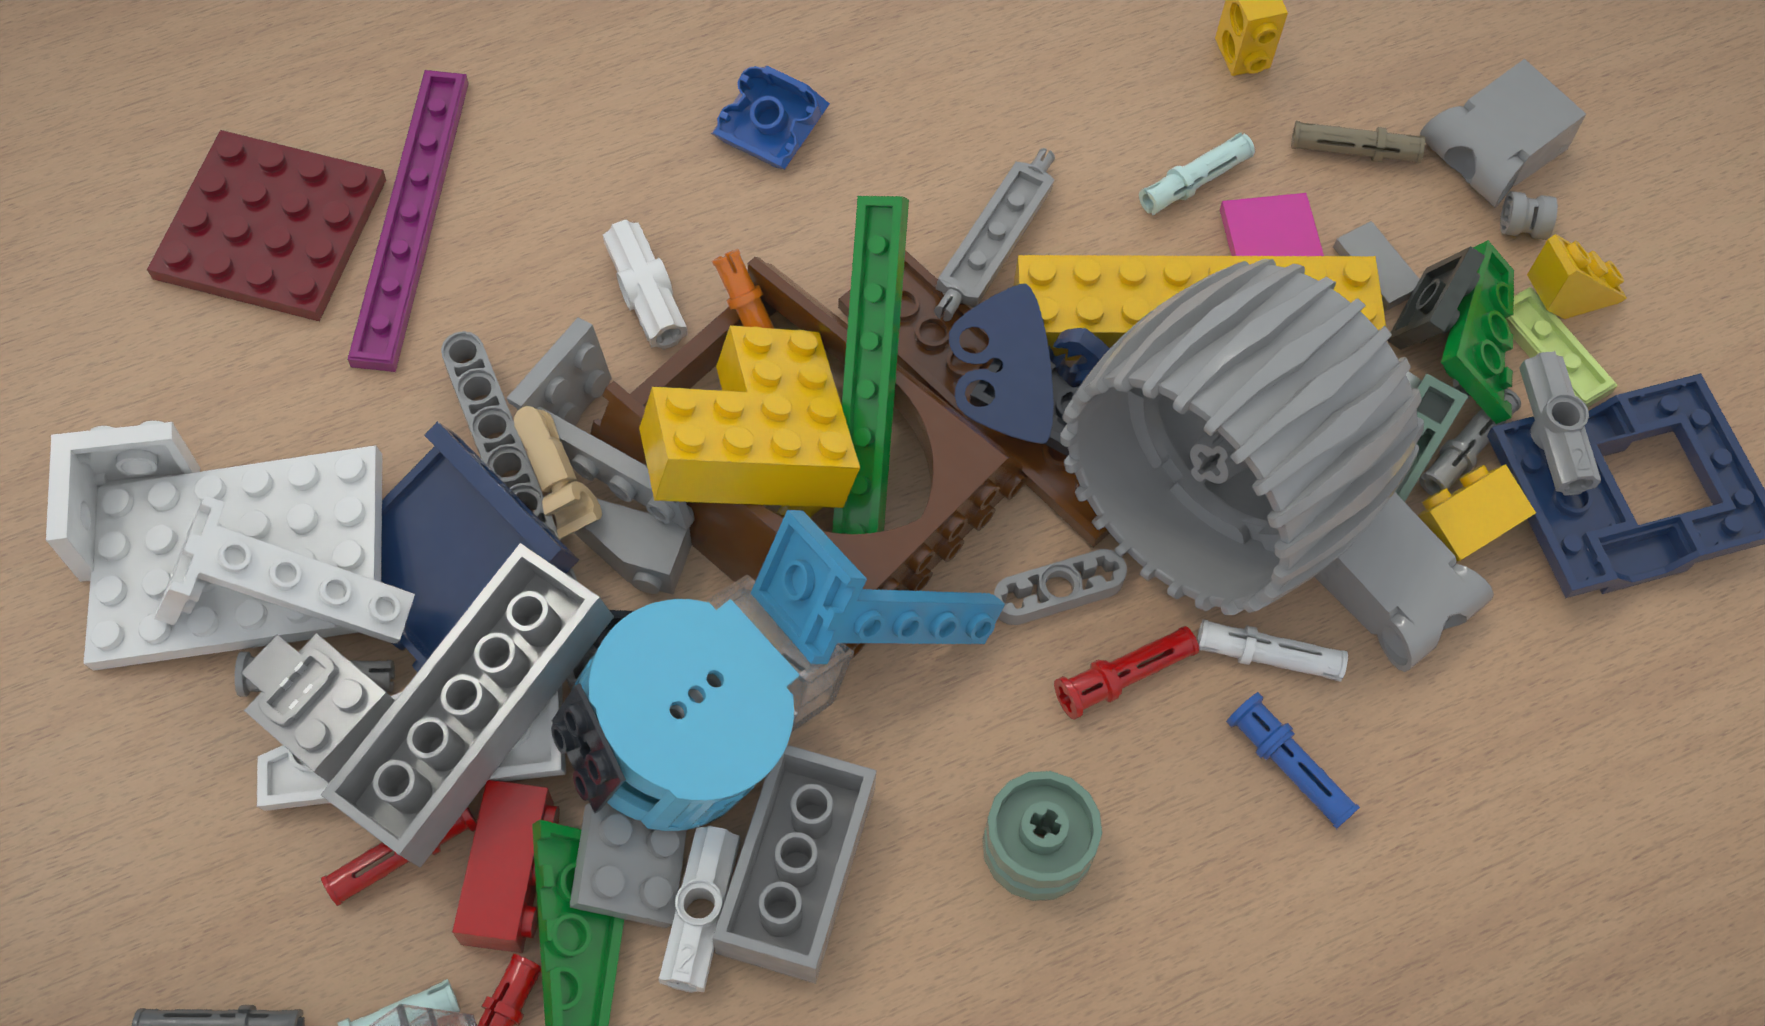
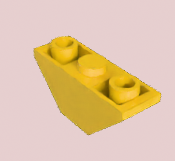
(1573, 279)

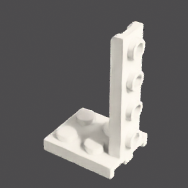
(280, 578)

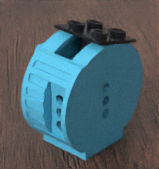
(677, 714)

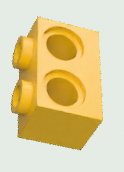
(1250, 34)

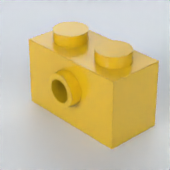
(1477, 511)

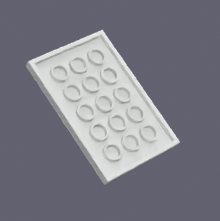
(305, 504)

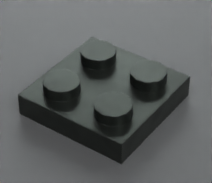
(1436, 298)

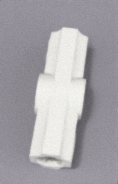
(645, 284)
(690, 939)

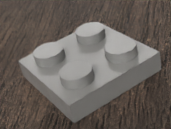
(627, 868)

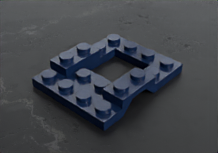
(1593, 534)

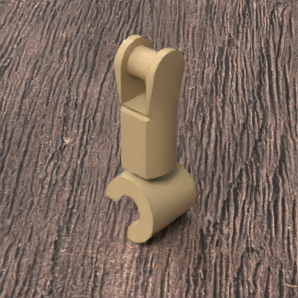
(569, 499)

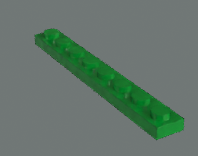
(872, 356)

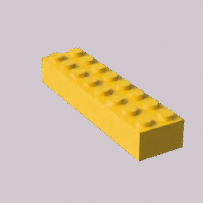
(1118, 290)

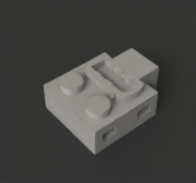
(314, 702)

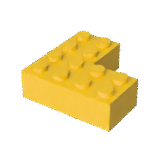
(760, 440)

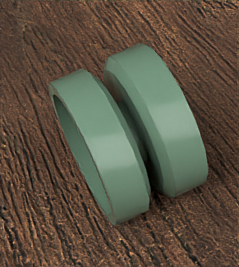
(1045, 806)

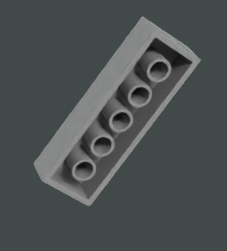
(468, 705)

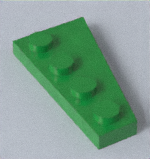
(1482, 336)
(575, 945)

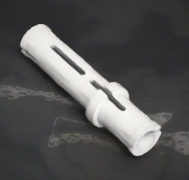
(1258, 647)

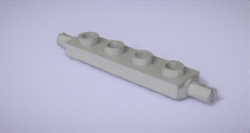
(995, 234)

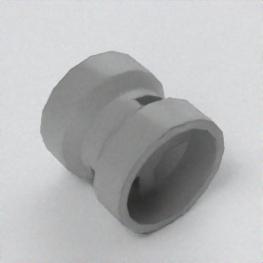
(1528, 215)

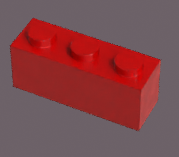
(500, 872)

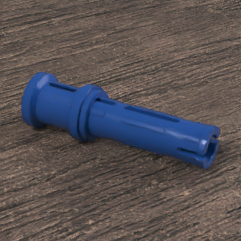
(1276, 742)

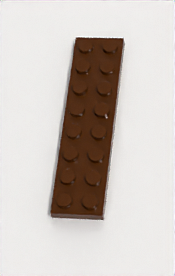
(928, 357)

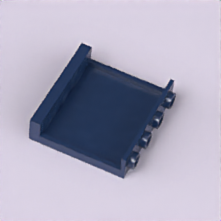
(449, 536)

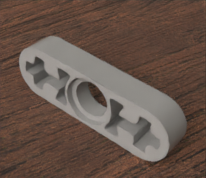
(1096, 587)

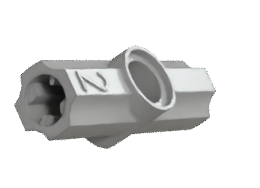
(1567, 444)

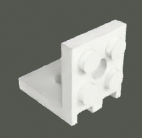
(98, 459)

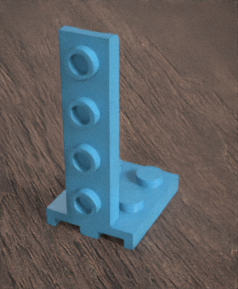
(822, 601)

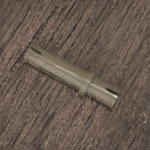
(1375, 144)

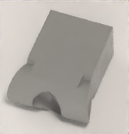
(1505, 131)
(1404, 585)

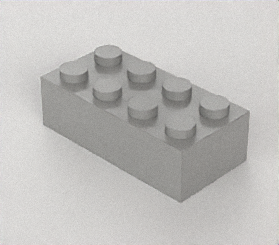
(795, 864)

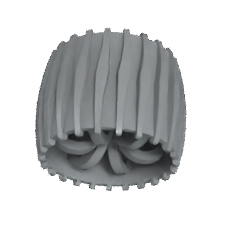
(1243, 434)

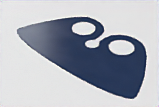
(1025, 383)

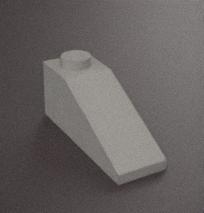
(639, 547)

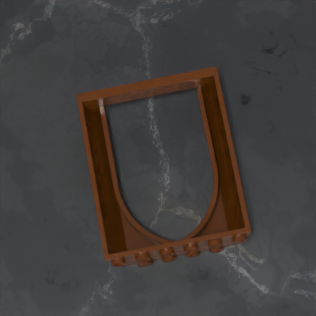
(964, 463)

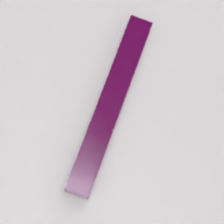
(408, 222)

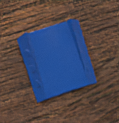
(770, 115)

